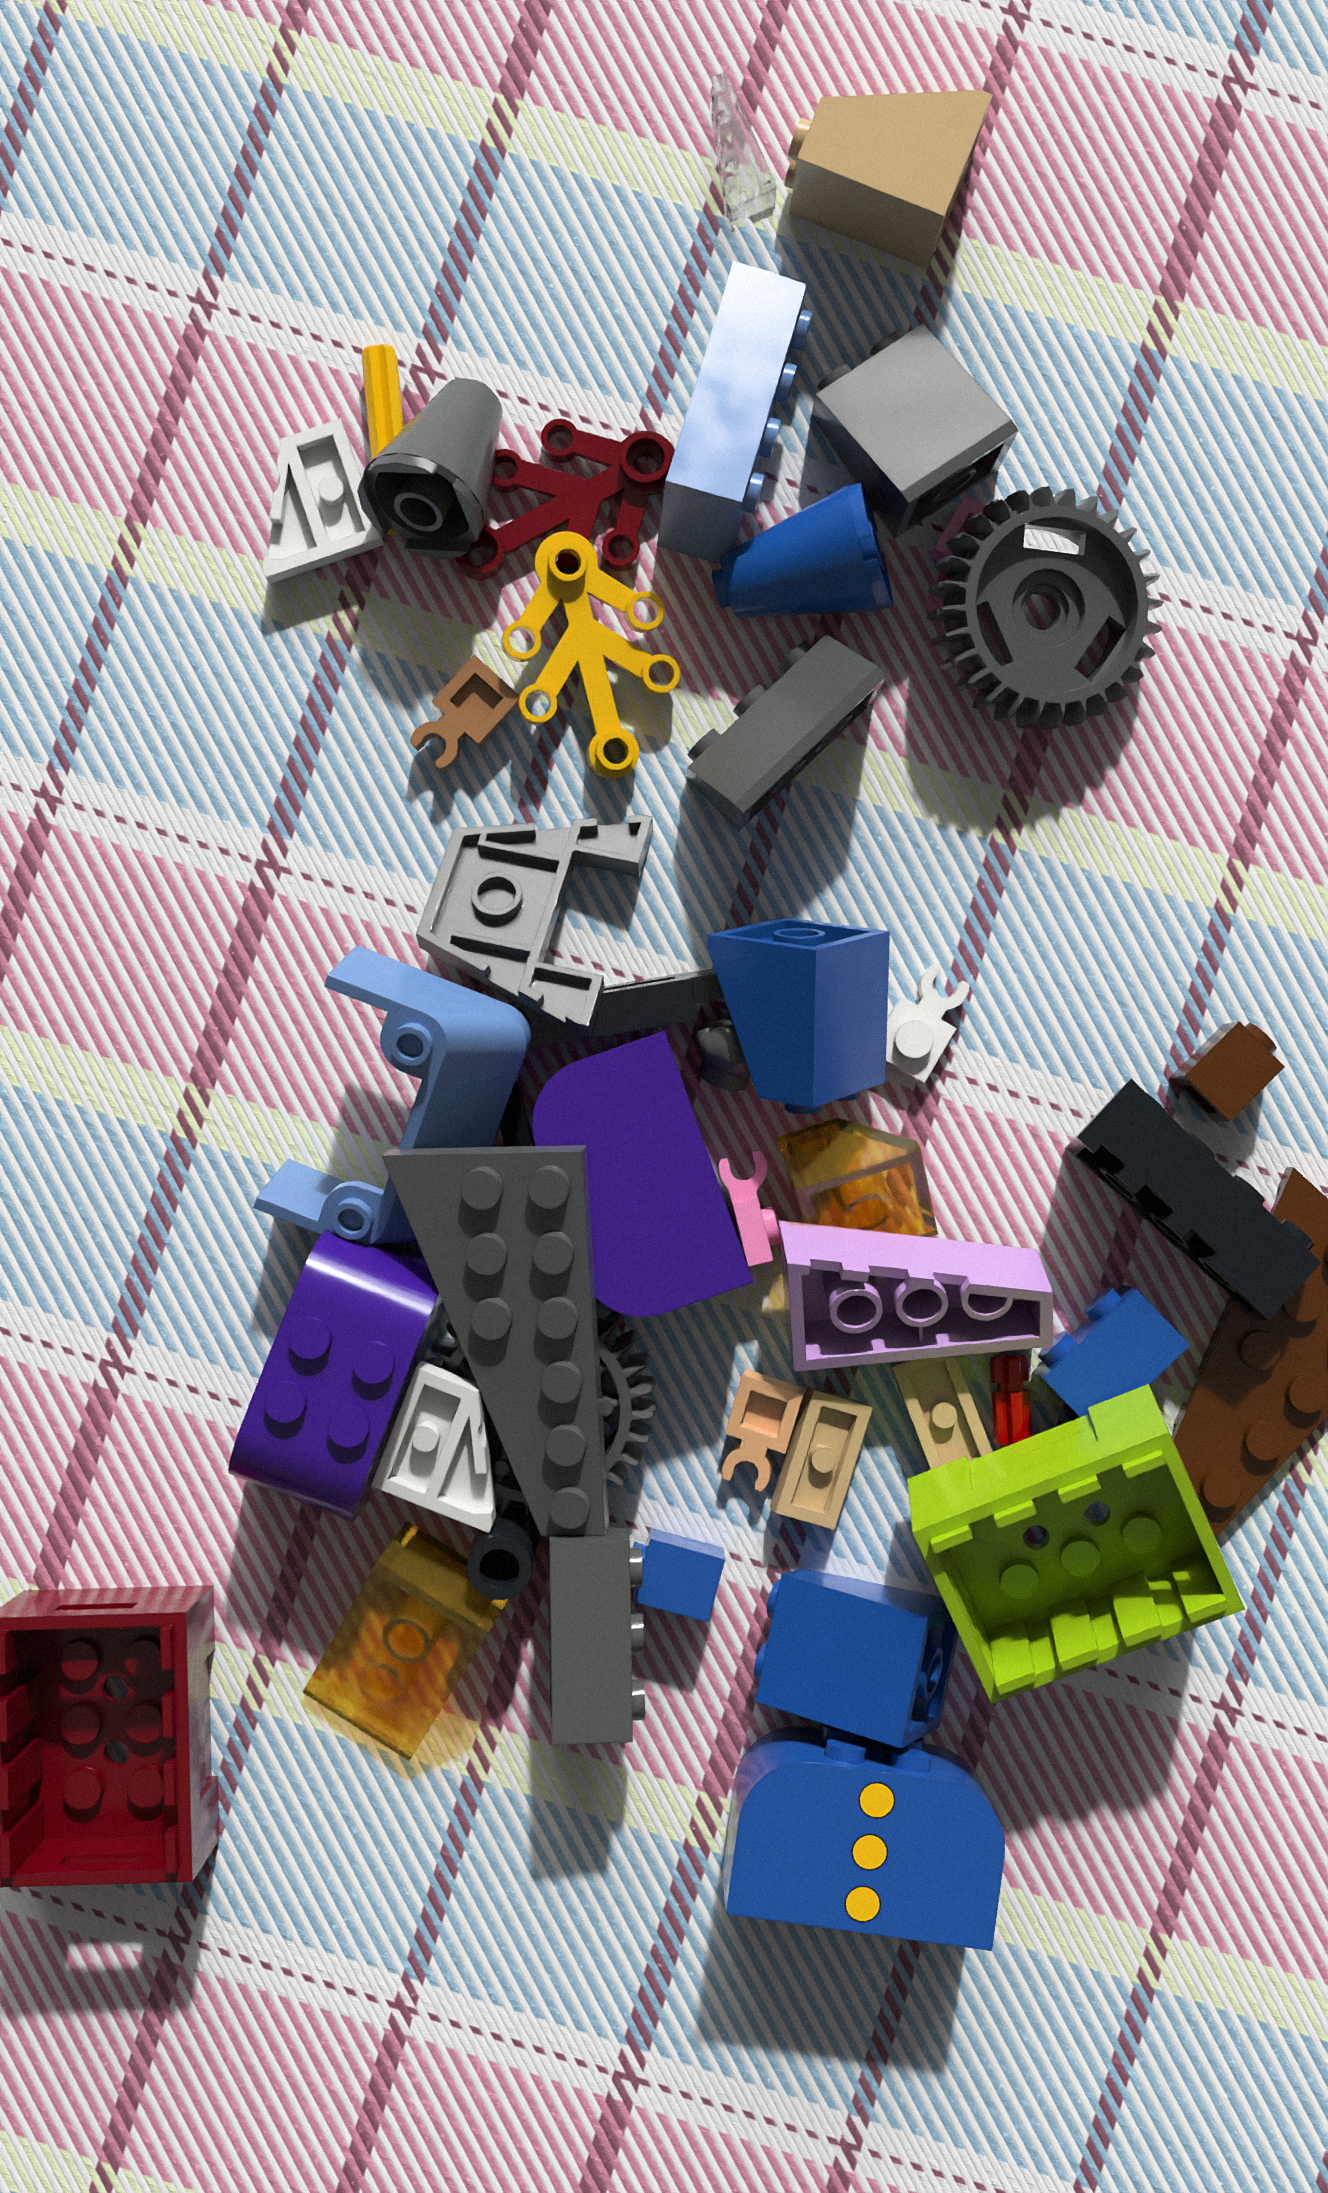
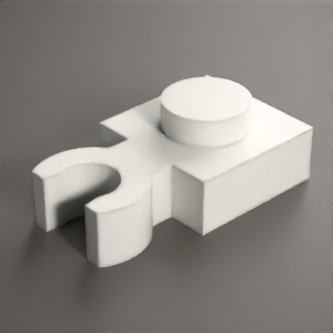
(916, 1030)

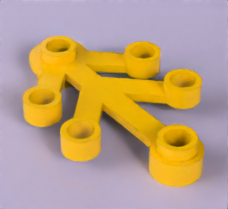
(586, 644)

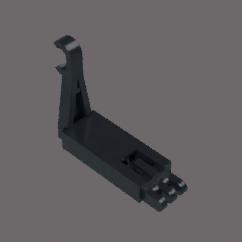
(621, 1010)

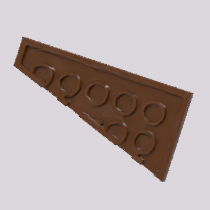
(1260, 1380)

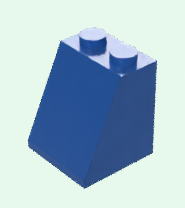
(807, 1007)
(857, 1655)

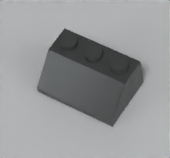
(782, 728)
(594, 1638)

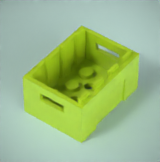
(1090, 1584)

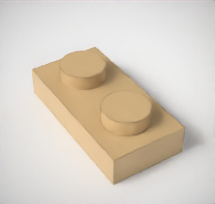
(941, 1409)
(821, 1457)

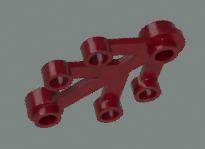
(576, 497)

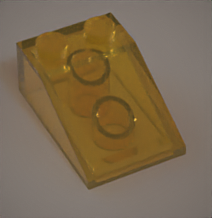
(404, 1642)

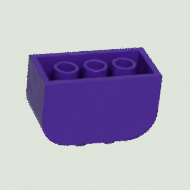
(652, 1189)
(338, 1374)

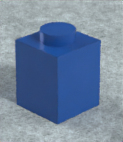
(679, 1574)

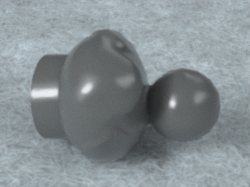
(722, 1055)

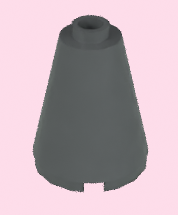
(437, 472)

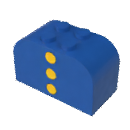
(863, 1838)

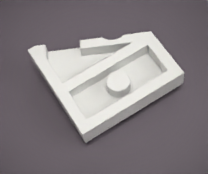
(316, 504)

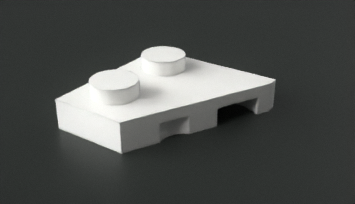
(441, 1449)

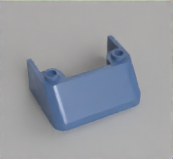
(468, 1063)

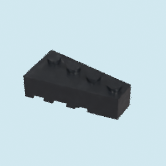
(1195, 1201)

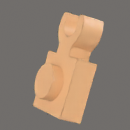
(764, 1420)

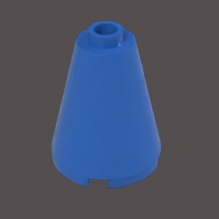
(809, 563)

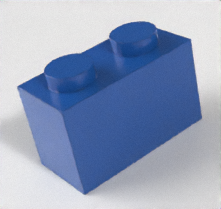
(1110, 1353)

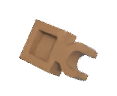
(472, 707)

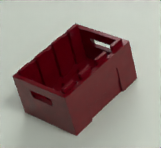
(62, 1800)

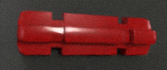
(1010, 1401)

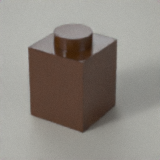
(1229, 1070)

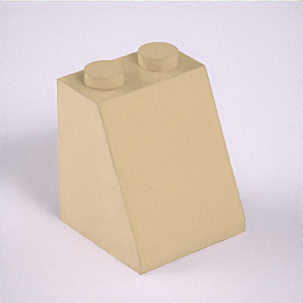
(886, 166)

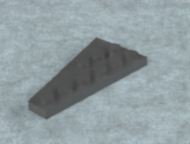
(518, 1282)

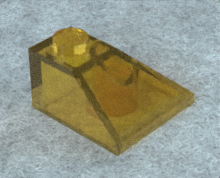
(857, 1178)

